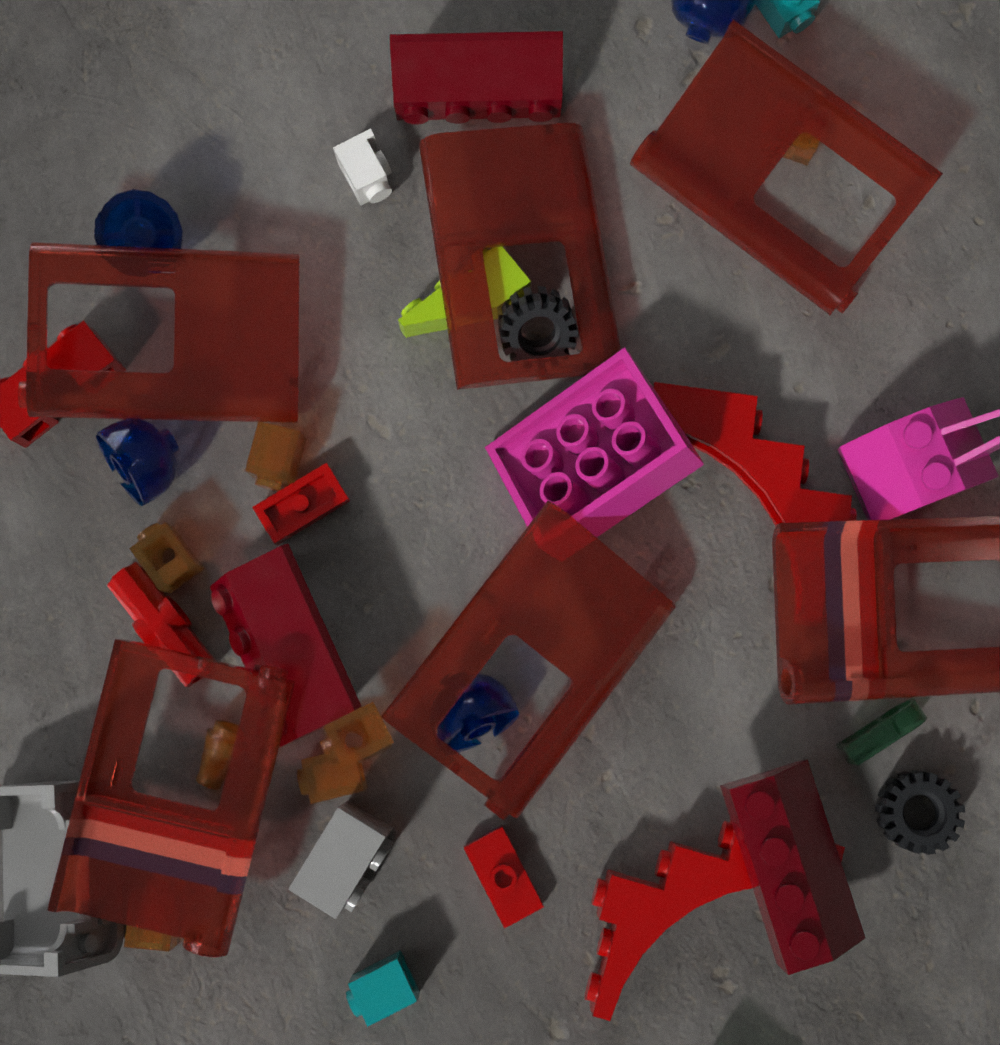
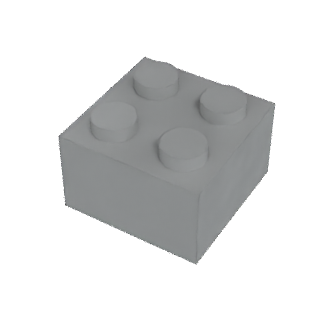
(337, 864)

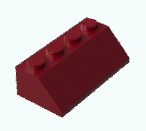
(477, 76)
(279, 625)
(793, 866)

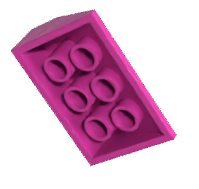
(595, 449)

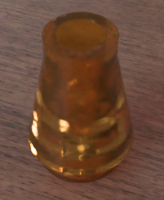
(217, 754)

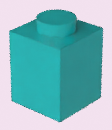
(382, 989)

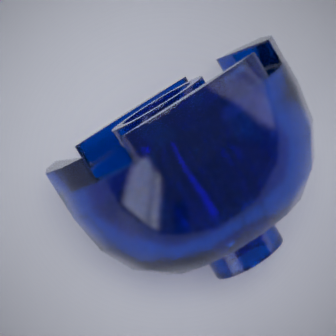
(710, 17)
(138, 220)
(140, 457)
(481, 708)

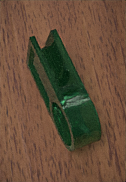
(882, 731)

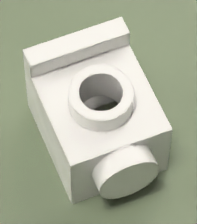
(364, 167)

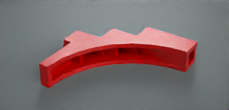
(724, 429)
(645, 909)

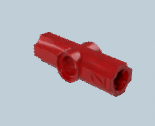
(156, 616)

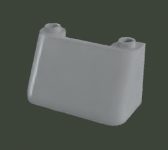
(31, 938)

